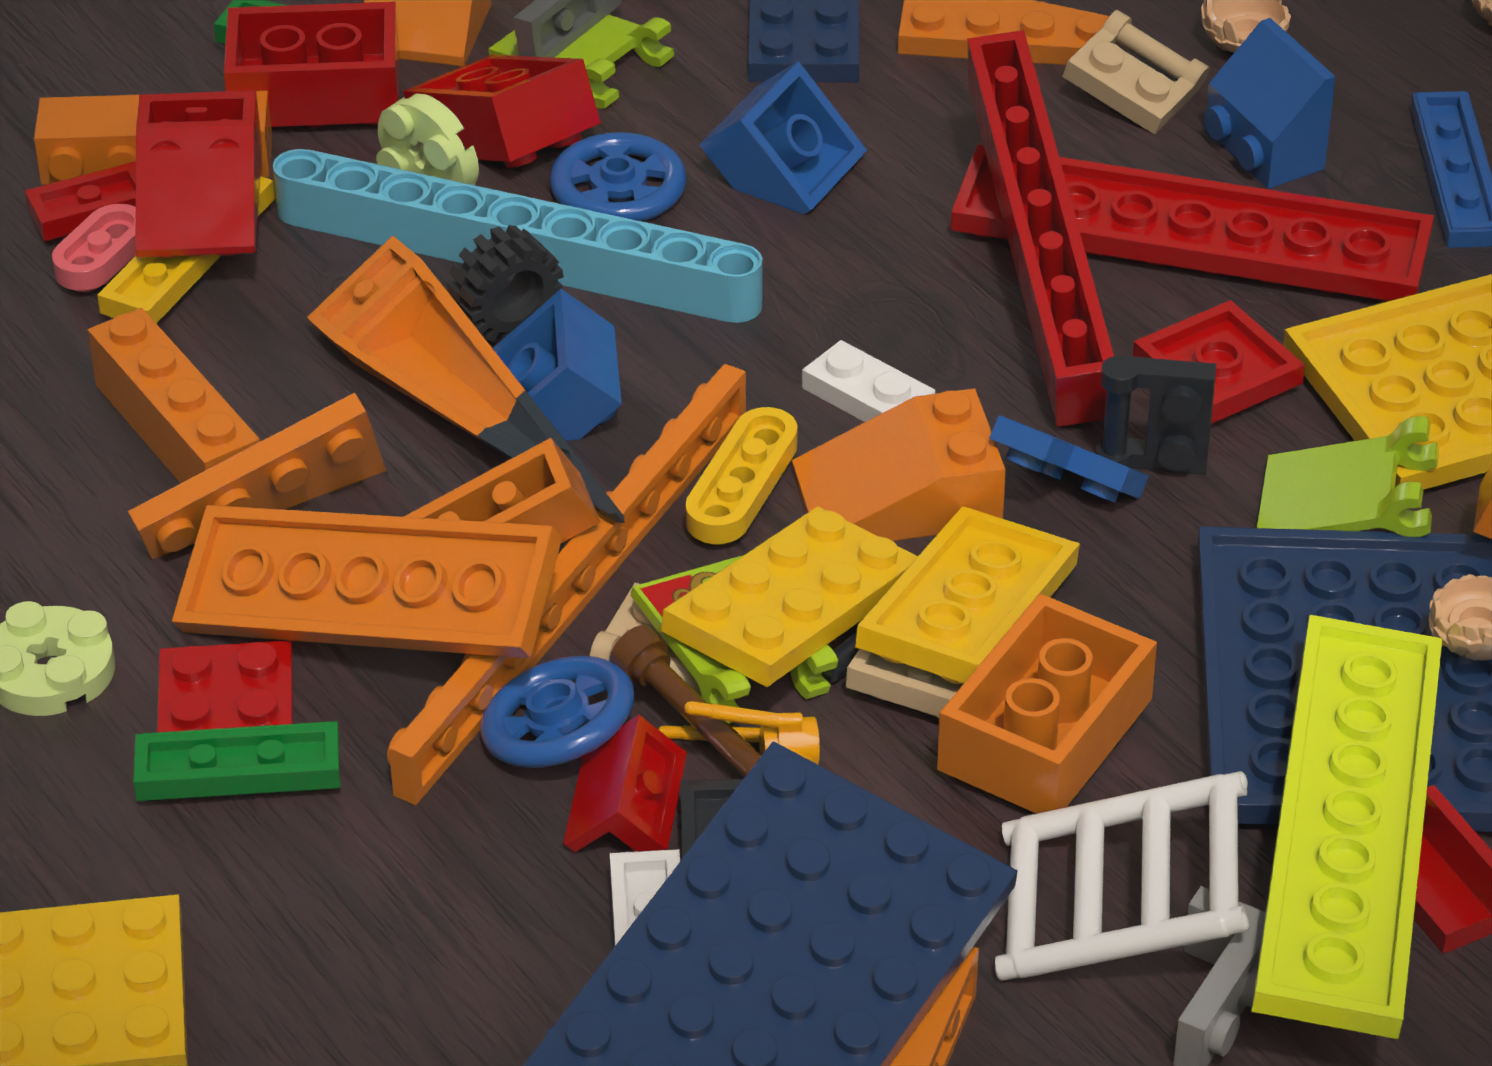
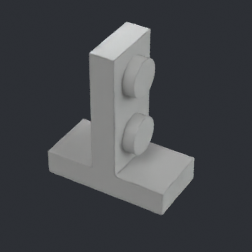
(1214, 1012)

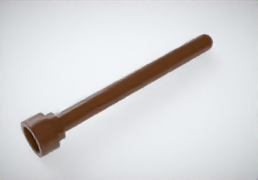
(646, 661)

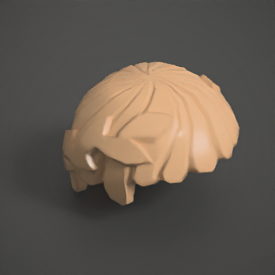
(1233, 20)
(1464, 616)

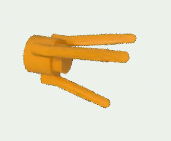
(787, 729)

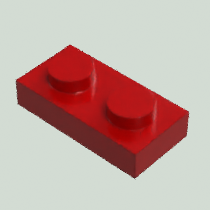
(67, 203)

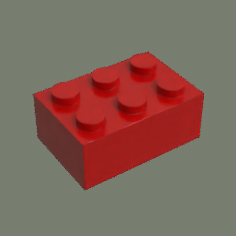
(316, 60)

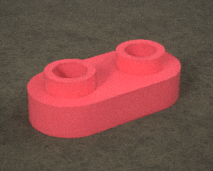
(96, 248)

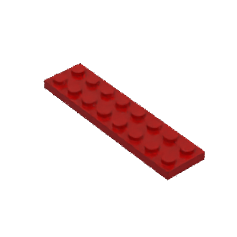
(1224, 228)

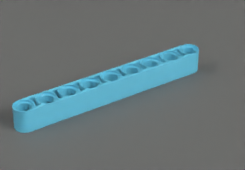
(593, 248)

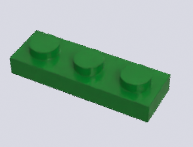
(237, 761)

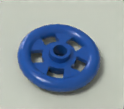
(619, 176)
(557, 711)

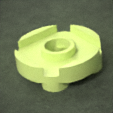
(423, 139)
(82, 662)

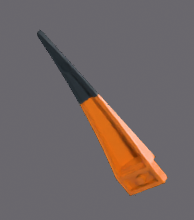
(418, 340)

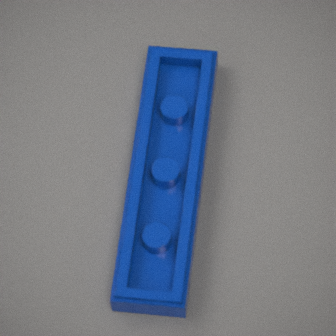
(1455, 166)

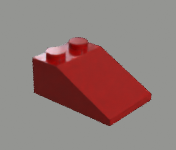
(516, 104)

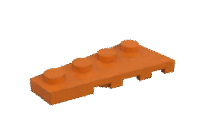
(944, 25)
(277, 473)

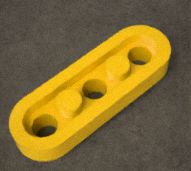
(741, 475)

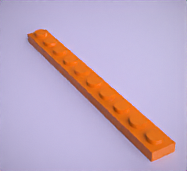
(582, 567)

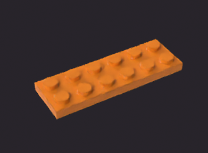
(368, 580)

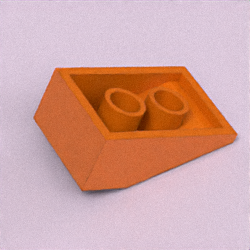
(908, 468)

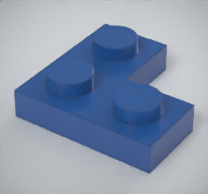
(1052, 456)

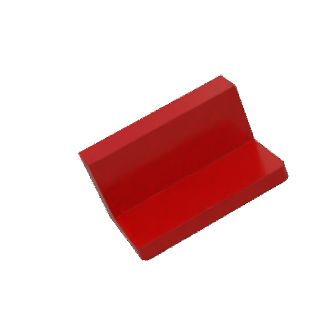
(628, 789)
(1453, 878)

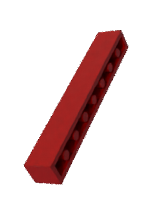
(1040, 225)

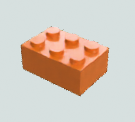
(1046, 706)

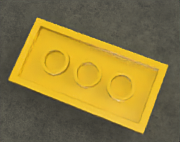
(965, 594)
(788, 596)

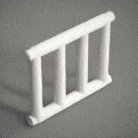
(1156, 928)

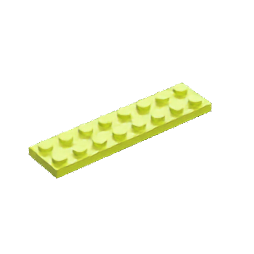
(1350, 829)

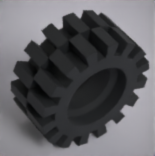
(490, 266)

